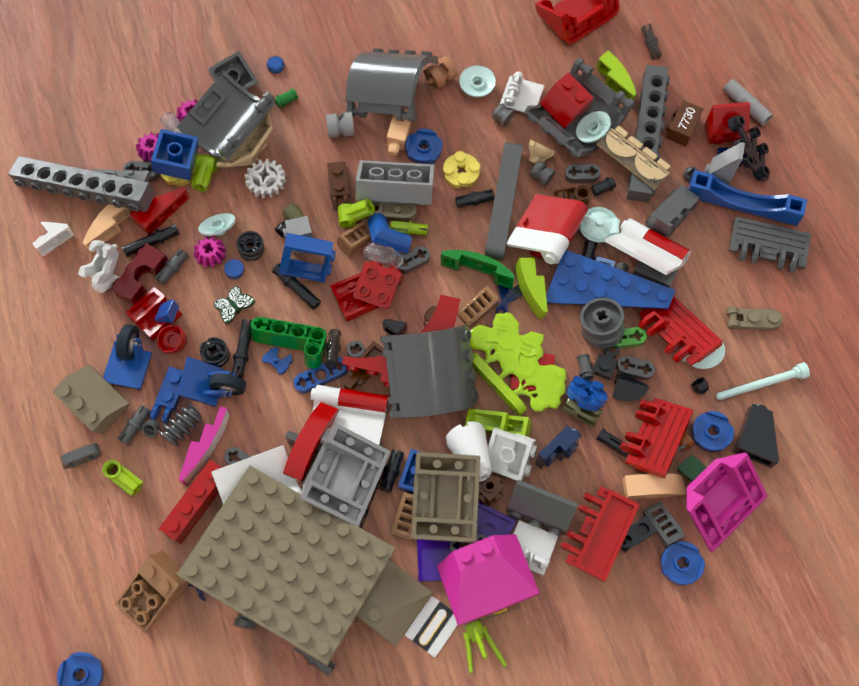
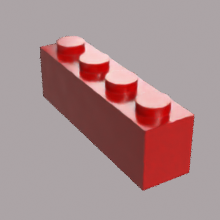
(191, 505)

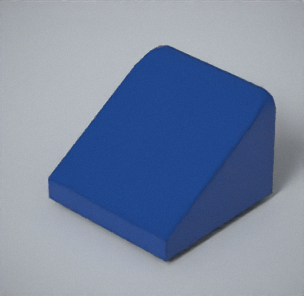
(167, 312)

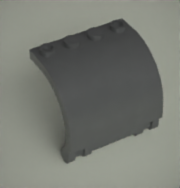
(385, 83)
(604, 100)
(225, 117)
(430, 372)

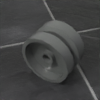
(602, 323)

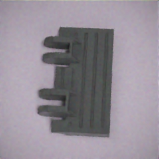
(769, 242)

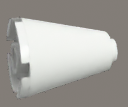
(471, 441)

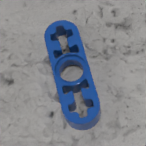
(305, 376)

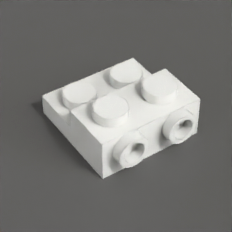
(511, 454)

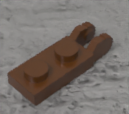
(338, 182)

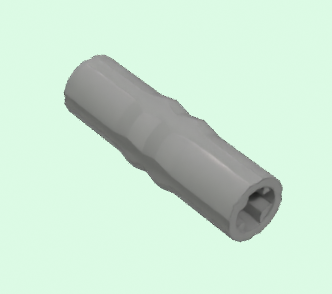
(740, 94)

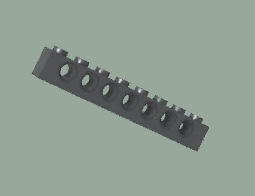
(652, 77)
(82, 184)

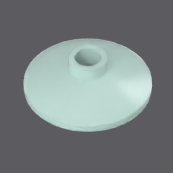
(477, 75)
(593, 127)
(217, 224)

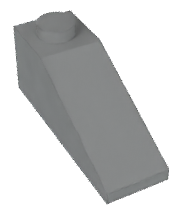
(726, 163)

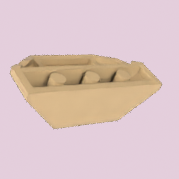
(251, 147)

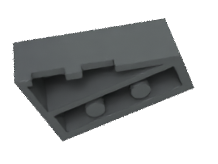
(672, 211)

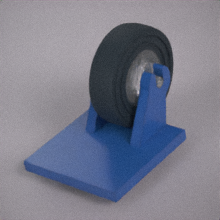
(127, 359)
(208, 382)

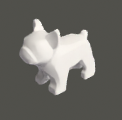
(102, 266)

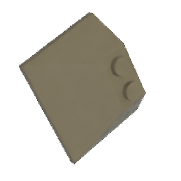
(445, 497)
(394, 603)

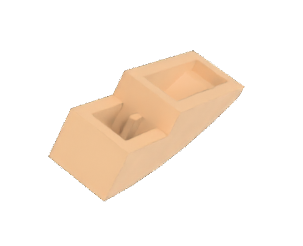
(106, 224)
(652, 486)

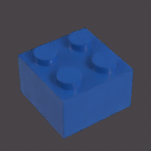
(175, 154)

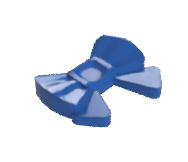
(280, 364)

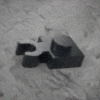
(606, 364)

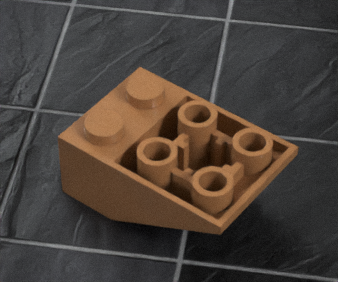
(152, 590)

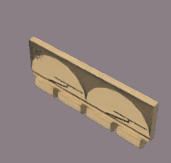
(631, 157)

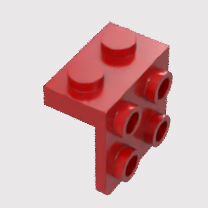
(377, 284)

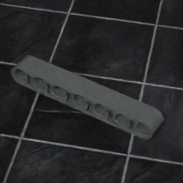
(503, 201)

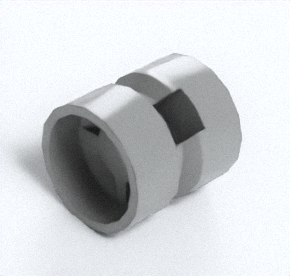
(340, 125)

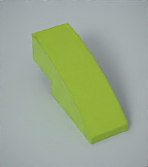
(616, 75)
(532, 286)
(500, 420)

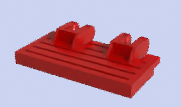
(682, 330)
(657, 441)
(603, 533)

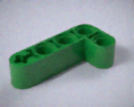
(292, 336)

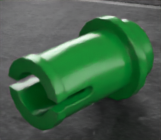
(285, 98)

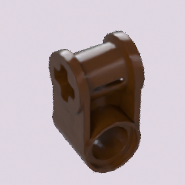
(573, 193)

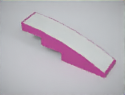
(201, 451)

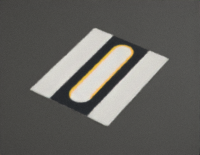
(432, 626)

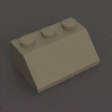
(91, 399)

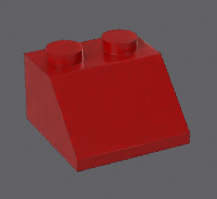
(566, 100)
(717, 122)

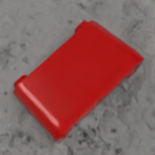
(576, 18)

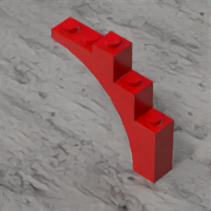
(443, 318)

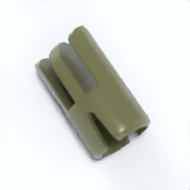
(585, 416)

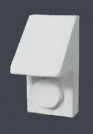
(56, 235)

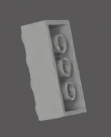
(395, 182)

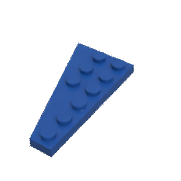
(584, 279)

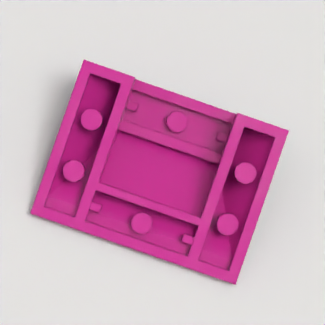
(724, 497)
(486, 577)

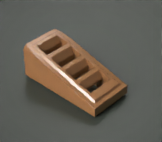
(347, 244)
(494, 301)
(399, 533)

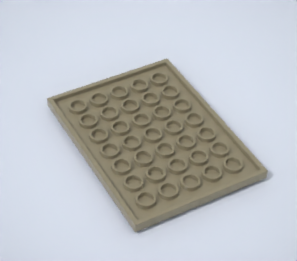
(287, 564)

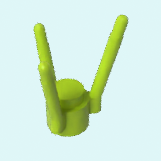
(476, 633)

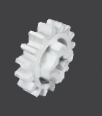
(263, 172)

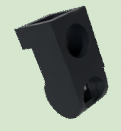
(638, 533)

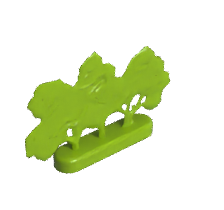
(519, 357)

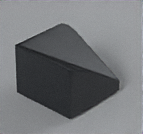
(394, 327)

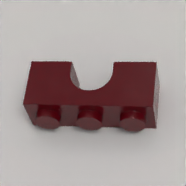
(146, 261)

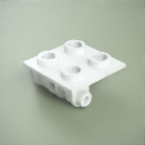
(521, 93)
(536, 546)

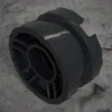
(253, 239)
(218, 359)

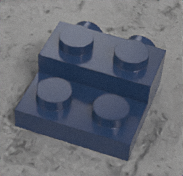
(561, 446)

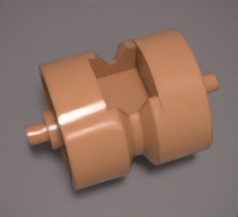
(438, 74)

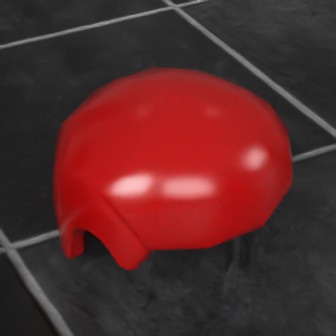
(171, 339)

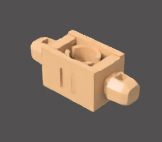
(397, 135)

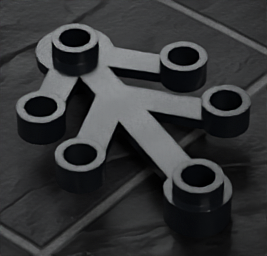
(751, 161)

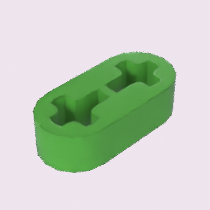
(632, 342)

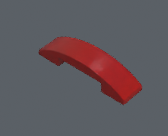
(308, 441)

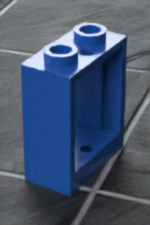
(305, 269)

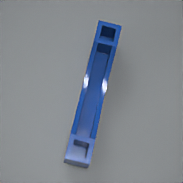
(780, 208)

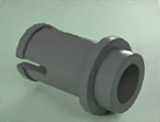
(585, 367)

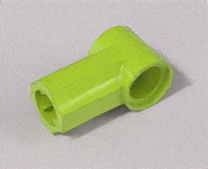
(205, 167)
(350, 213)
(123, 478)

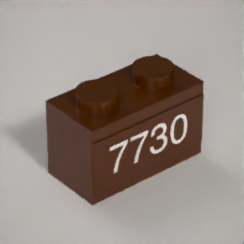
(684, 122)

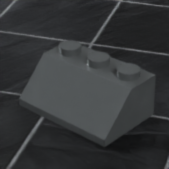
(541, 508)

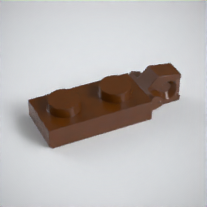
(359, 377)

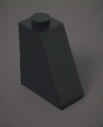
(758, 436)

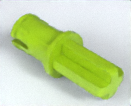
(409, 228)

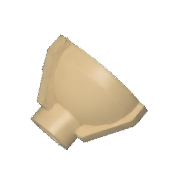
(539, 152)

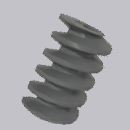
(182, 425)

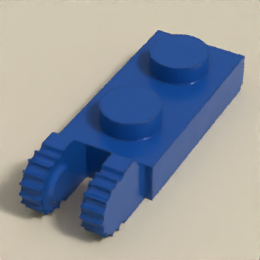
(168, 395)

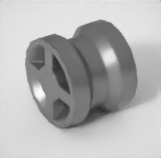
(503, 115)

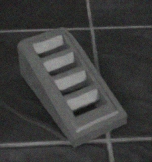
(666, 541)

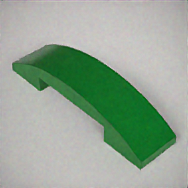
(479, 262)

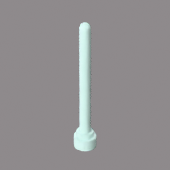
(799, 371)

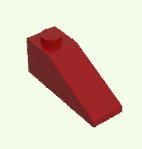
(160, 210)

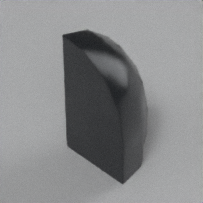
(628, 388)

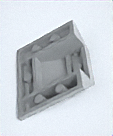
(344, 474)

